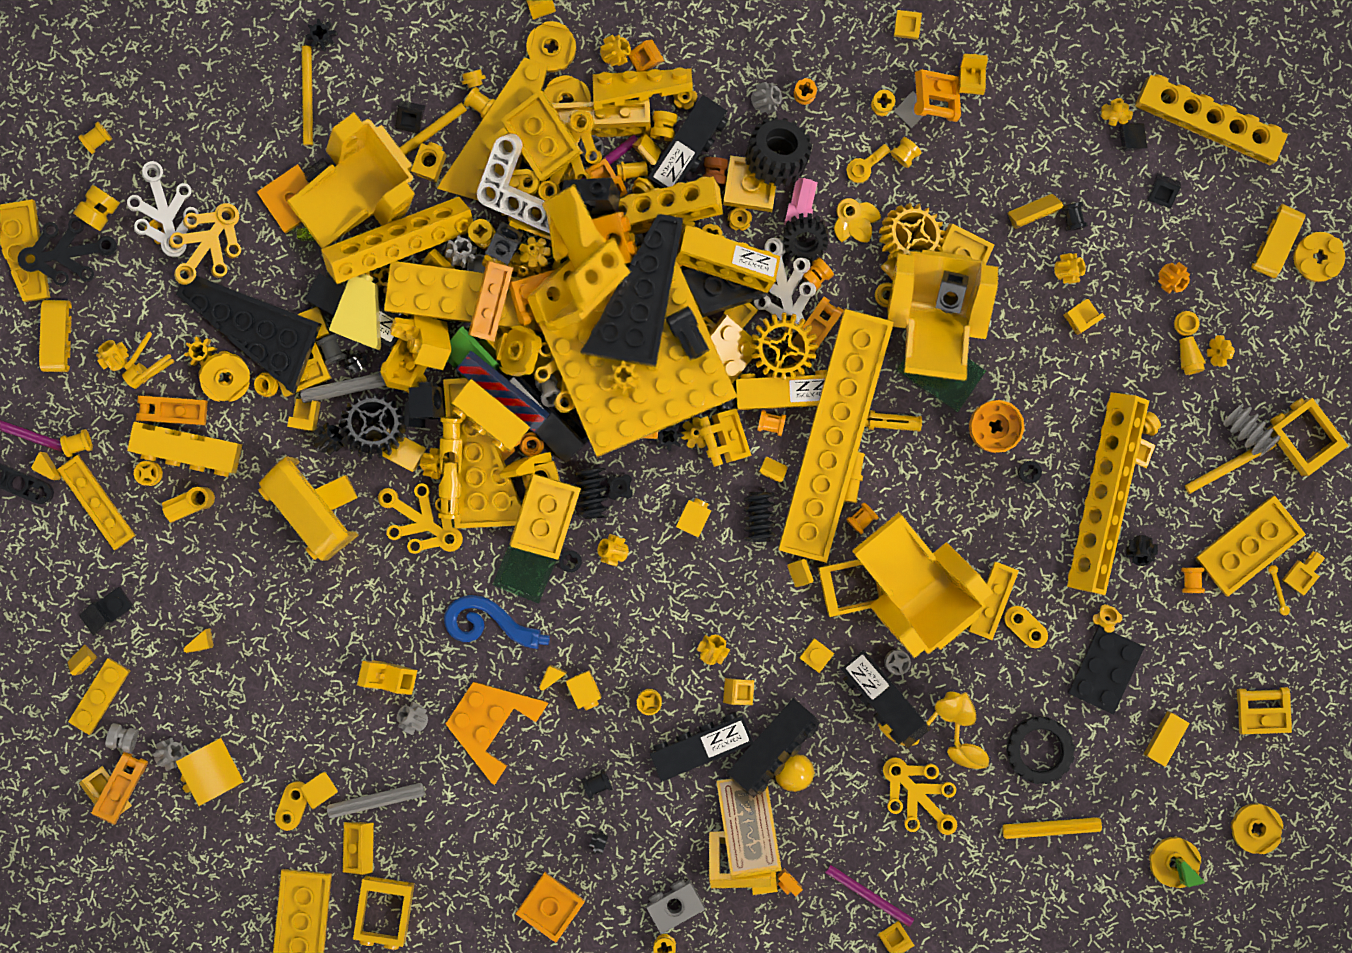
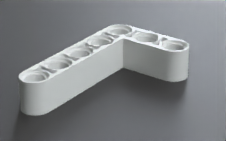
(504, 191)

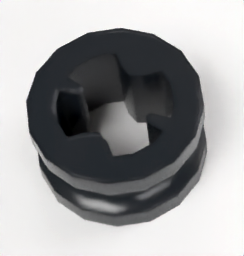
(1035, 477)
(574, 554)

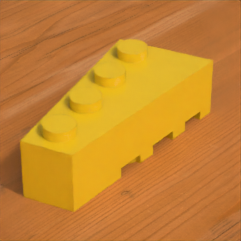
(184, 447)

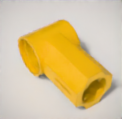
(187, 504)

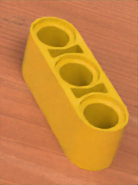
(1279, 242)
(54, 331)

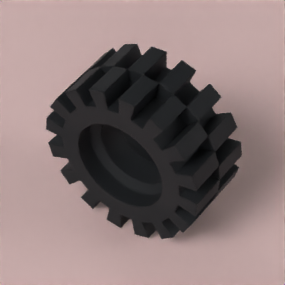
(802, 225)

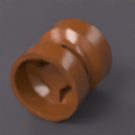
(716, 168)

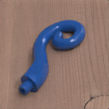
(521, 635)

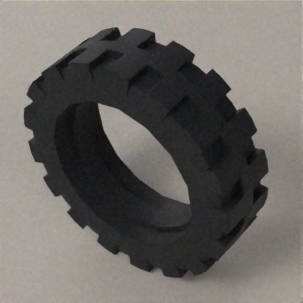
(1066, 745)

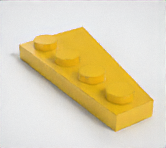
(17, 231)

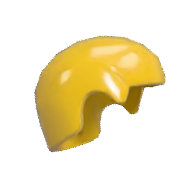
(796, 774)

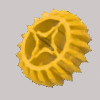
(894, 229)
(794, 350)

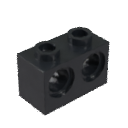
(427, 401)

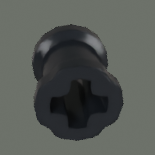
(1074, 216)
(597, 784)

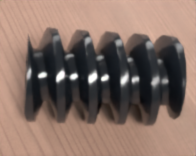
(591, 493)
(759, 517)

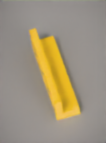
(611, 120)

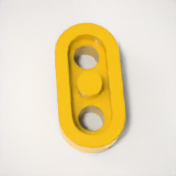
(518, 180)
(1026, 627)
(291, 806)

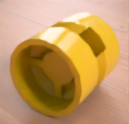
(91, 215)

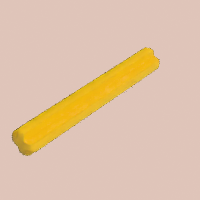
(1049, 828)

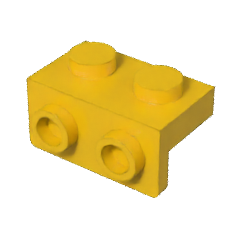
(399, 368)

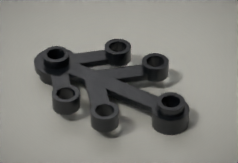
(63, 253)

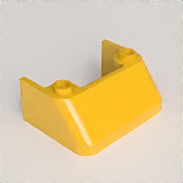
(305, 510)

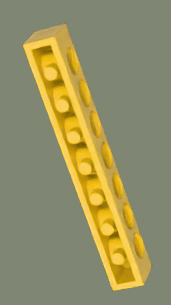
(1116, 484)

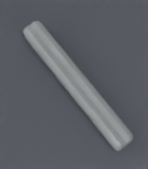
(342, 388)
(375, 800)

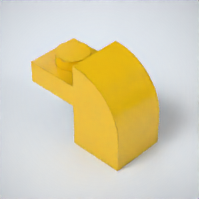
(387, 677)

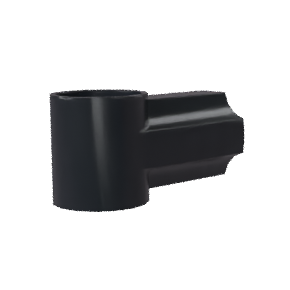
(684, 326)

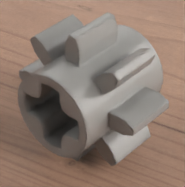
(766, 97)
(456, 247)
(412, 718)
(168, 753)

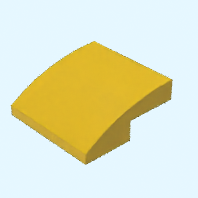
(209, 771)

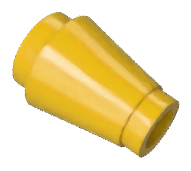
(1191, 357)

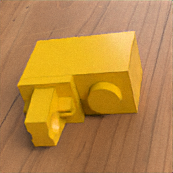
(425, 338)

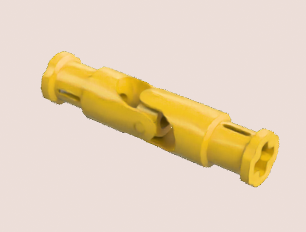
(450, 485)

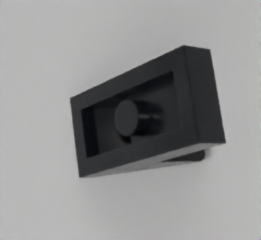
(106, 611)

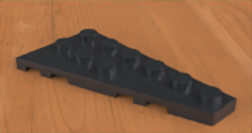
(637, 310)
(262, 331)

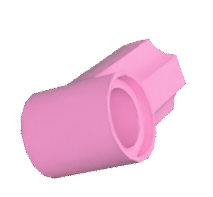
(802, 198)

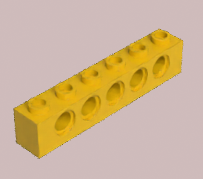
(1271, 134)
(704, 206)
(397, 240)

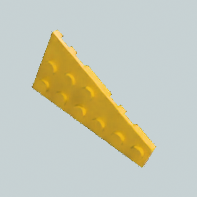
(470, 165)
(485, 496)

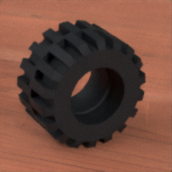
(784, 137)

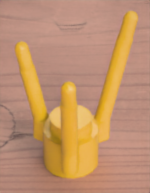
(139, 374)

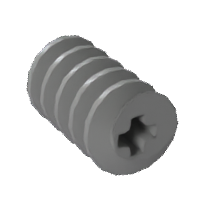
(1251, 430)

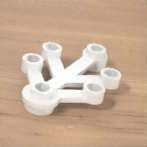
(163, 213)
(785, 287)

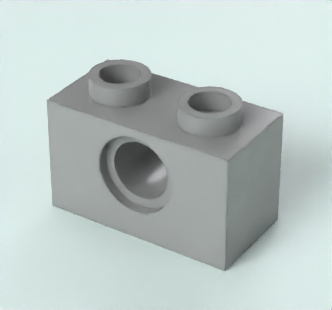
(667, 918)

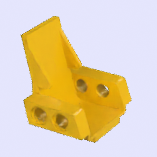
(366, 182)
(592, 265)
(937, 339)
(925, 593)

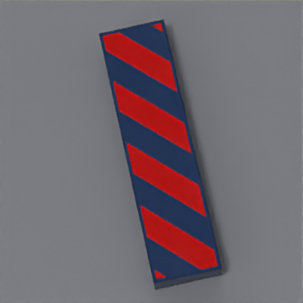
(503, 391)

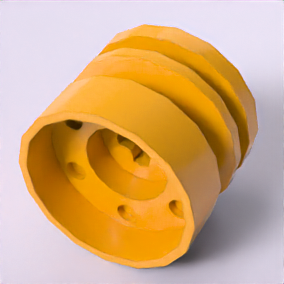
(1010, 422)

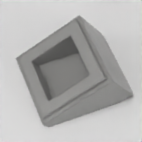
(906, 110)

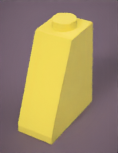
(359, 312)

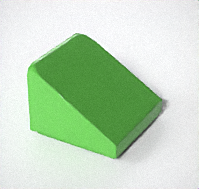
(1187, 875)

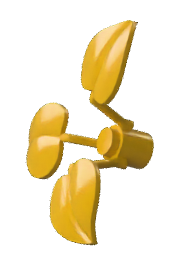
(956, 709)

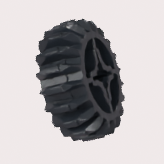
(360, 412)

